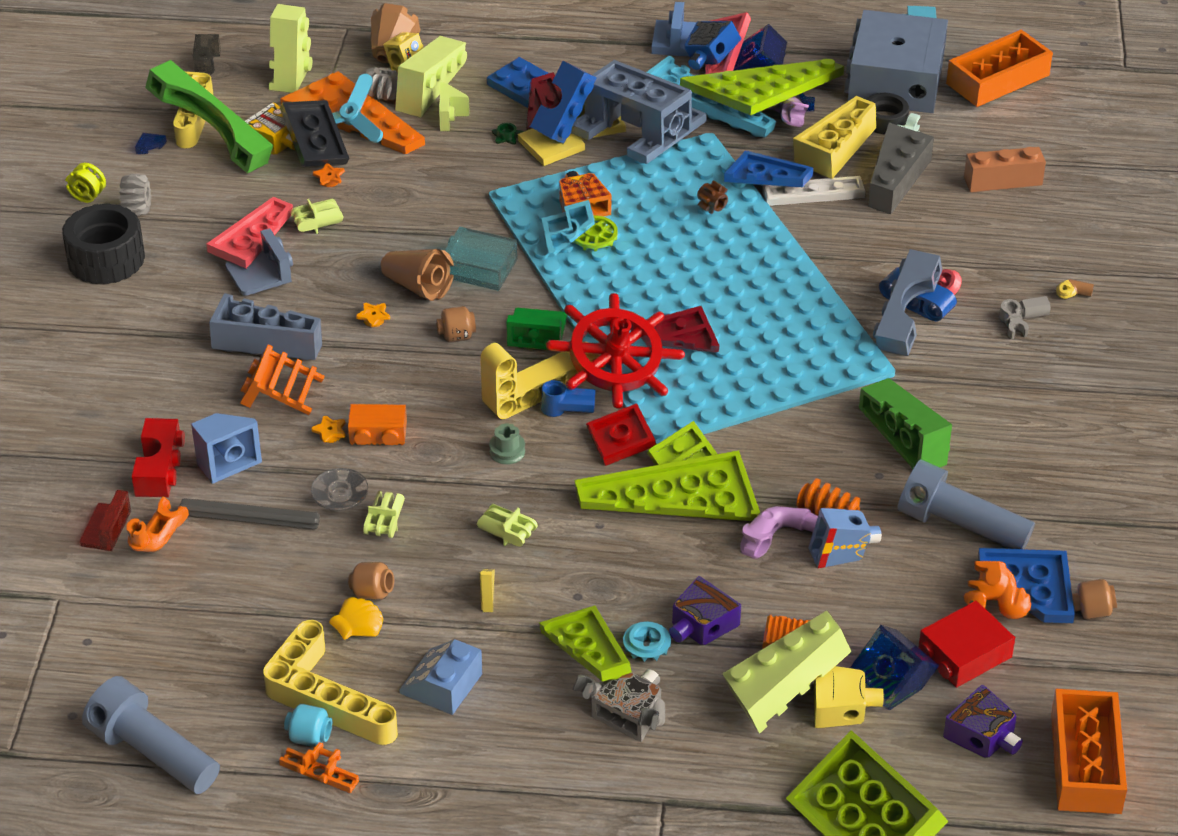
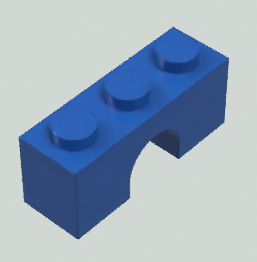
(575, 88)

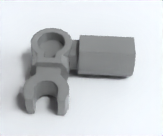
(1012, 313)

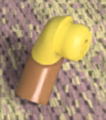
(1073, 287)

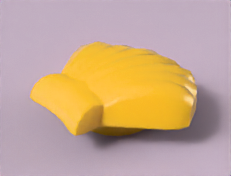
(357, 618)

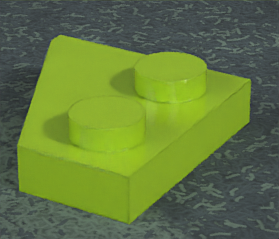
(682, 445)

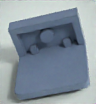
(267, 270)

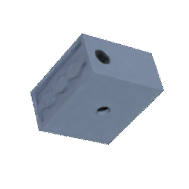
(897, 57)

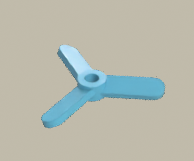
(351, 114)

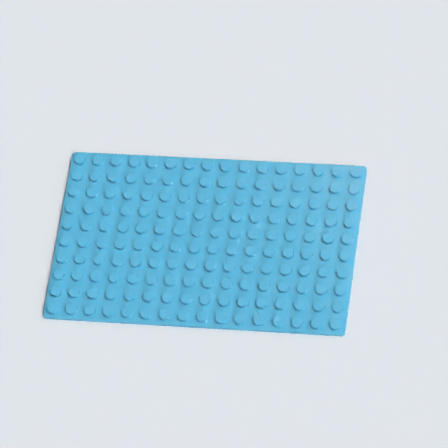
(770, 307)

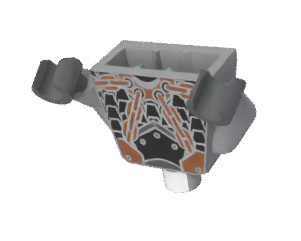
(626, 704)

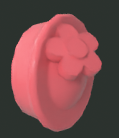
(950, 279)

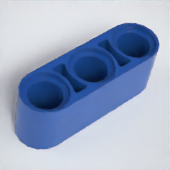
(929, 305)

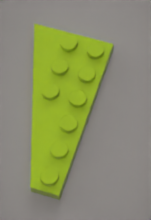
(693, 488)

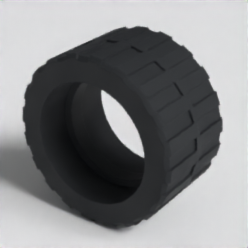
(103, 243)

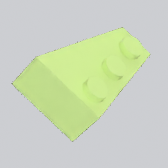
(290, 46)

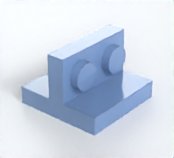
(672, 33)

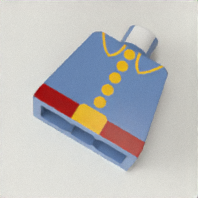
(841, 537)

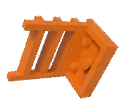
(266, 373)

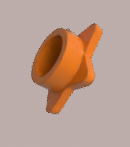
(329, 176)

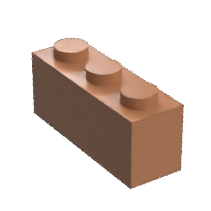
(1004, 169)

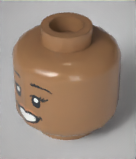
(456, 324)

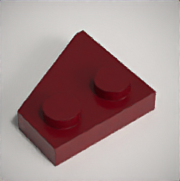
(543, 93)
(688, 331)

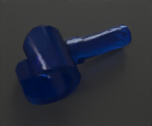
(808, 101)

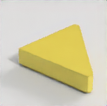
(487, 589)

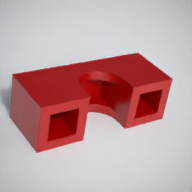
(156, 470)

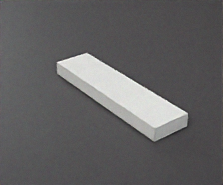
(815, 191)

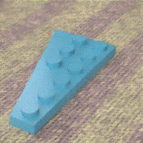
(757, 124)

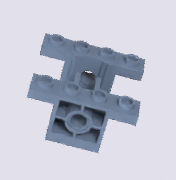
(641, 100)

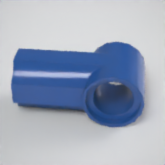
(558, 398)

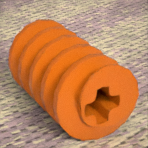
(814, 498)

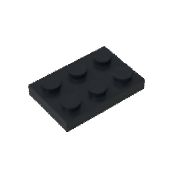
(314, 133)

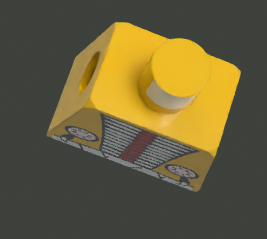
(272, 127)

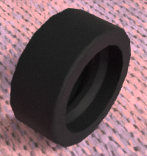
(890, 103)

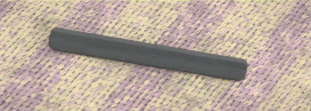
(251, 513)

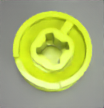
(84, 184)

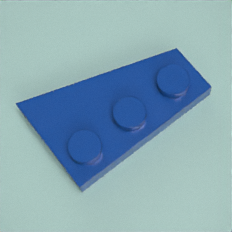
(767, 170)

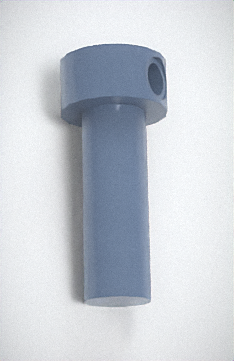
(961, 508)
(120, 714)

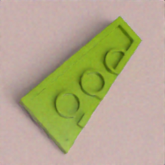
(589, 642)

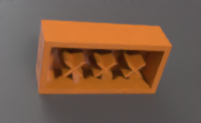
(999, 68)
(1088, 751)

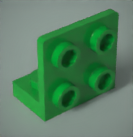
(534, 327)

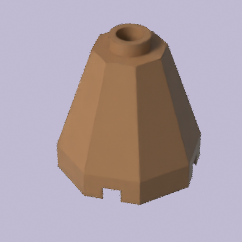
(388, 23)

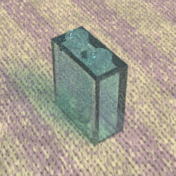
(481, 257)

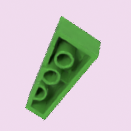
(906, 423)

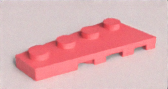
(741, 23)
(242, 241)

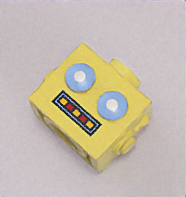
(402, 48)

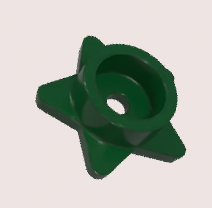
(506, 133)

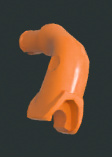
(158, 529)

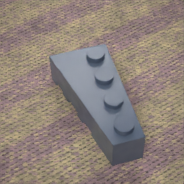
(251, 328)

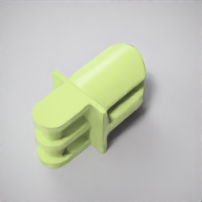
(316, 215)
(384, 514)
(507, 524)

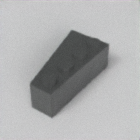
(899, 165)

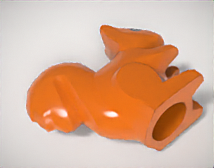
(998, 584)

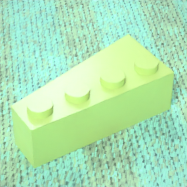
(423, 72)
(786, 668)

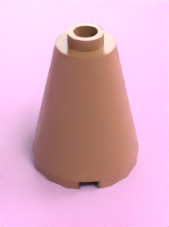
(420, 271)

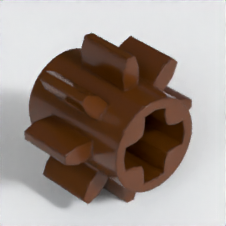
(712, 197)

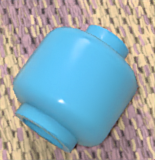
(308, 725)

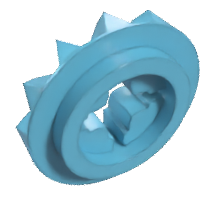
(636, 636)

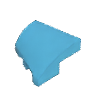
(567, 226)

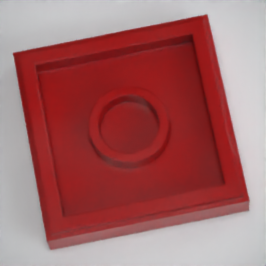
(621, 434)

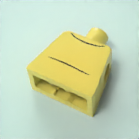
(842, 698)

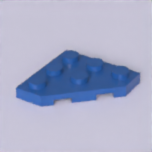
(1043, 576)

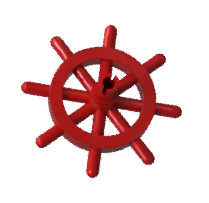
(615, 350)

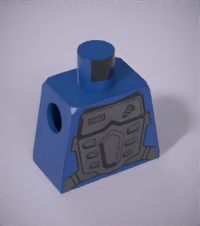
(710, 42)

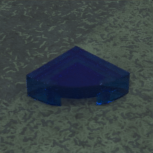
(148, 142)

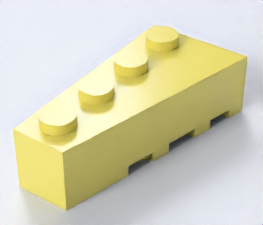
(836, 137)

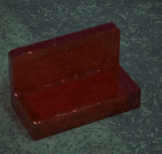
(107, 523)

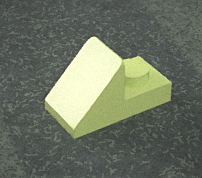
(451, 104)

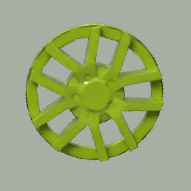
(598, 234)

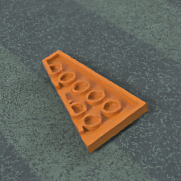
(337, 91)

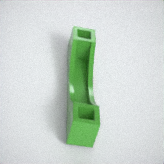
(176, 87)

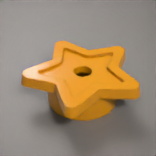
(373, 314)
(329, 429)

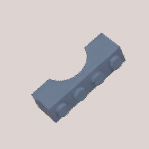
(917, 276)

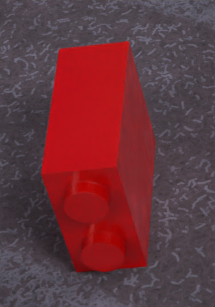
(967, 643)

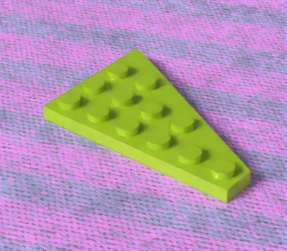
(763, 86)

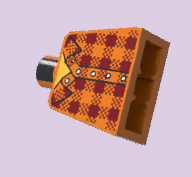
(579, 188)

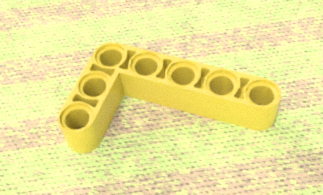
(513, 392)
(291, 683)

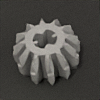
(384, 83)
(135, 193)

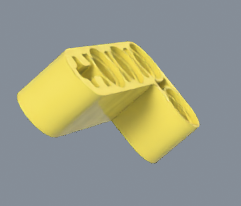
(187, 124)

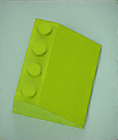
(863, 796)

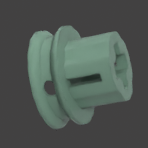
(507, 445)

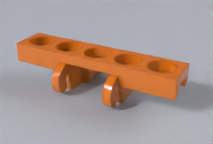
(310, 758)

